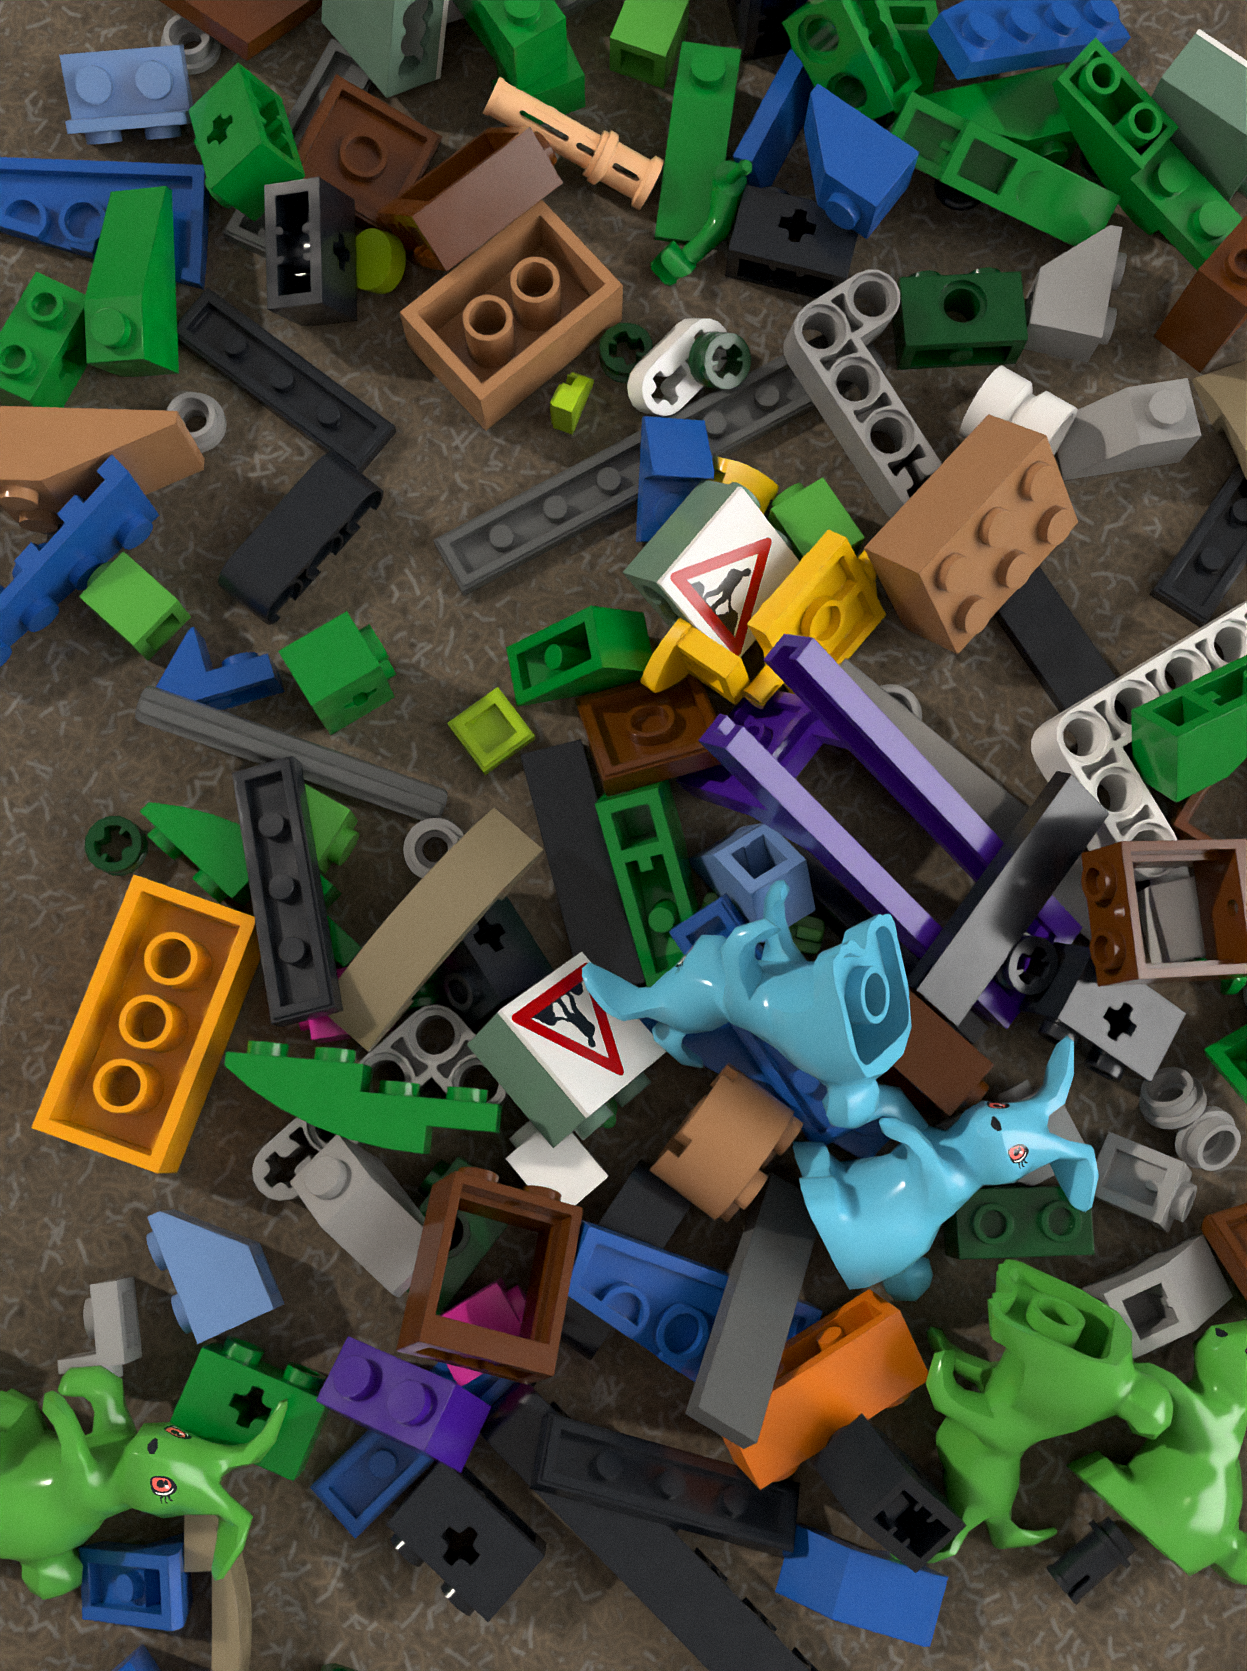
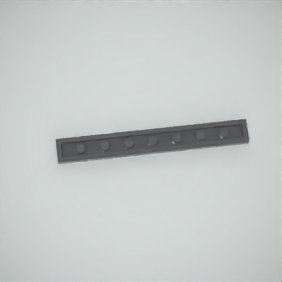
(610, 479)

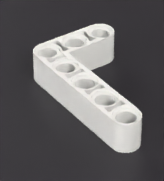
(1103, 734)

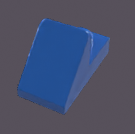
(672, 463)
(238, 681)
(136, 1583)

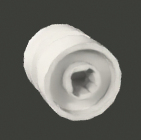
(1012, 399)

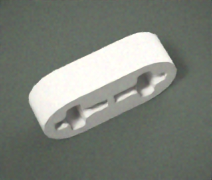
(670, 360)

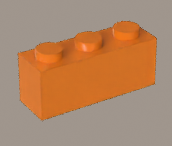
(826, 1378)

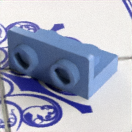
(127, 91)

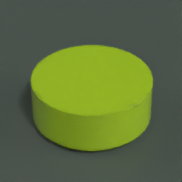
(379, 261)

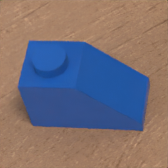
(854, 163)

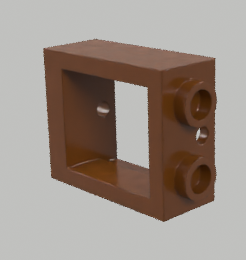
(472, 196)
(1211, 304)
(1115, 917)
(938, 1067)
(477, 1348)

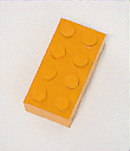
(152, 1027)

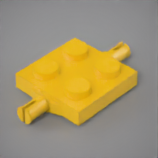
(823, 598)

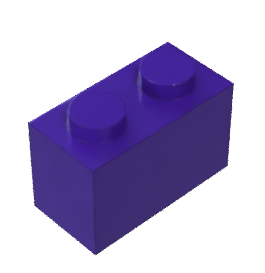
(404, 1403)

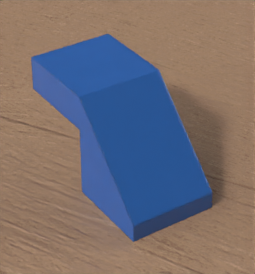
(862, 1587)

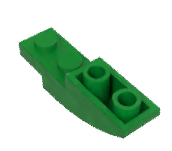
(1132, 155)
(1003, 172)
(219, 853)
(336, 1097)

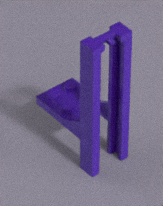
(770, 747)

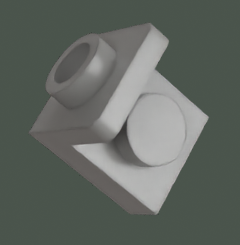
(1144, 1182)
(114, 1323)

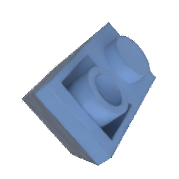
(748, 864)
(216, 1273)

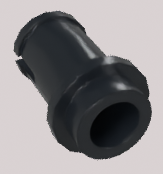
(1091, 1559)

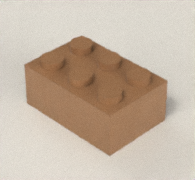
(513, 314)
(973, 533)

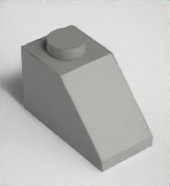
(1131, 430)
(363, 1211)

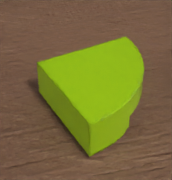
(569, 402)

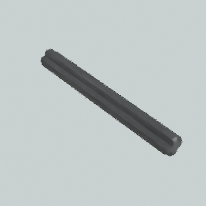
(265, 744)

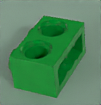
(860, 51)

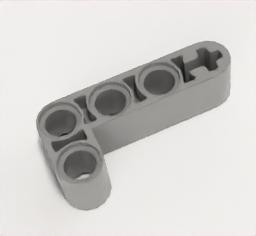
(850, 360)
(419, 1067)

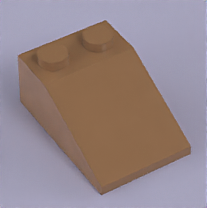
(57, 453)

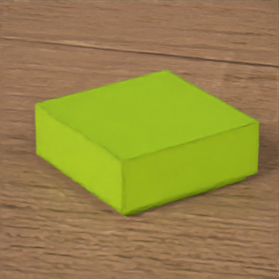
(491, 731)

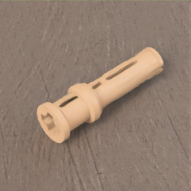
(598, 166)

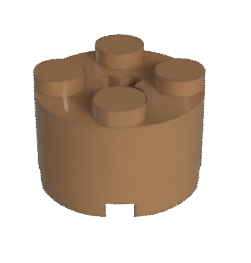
(725, 1143)

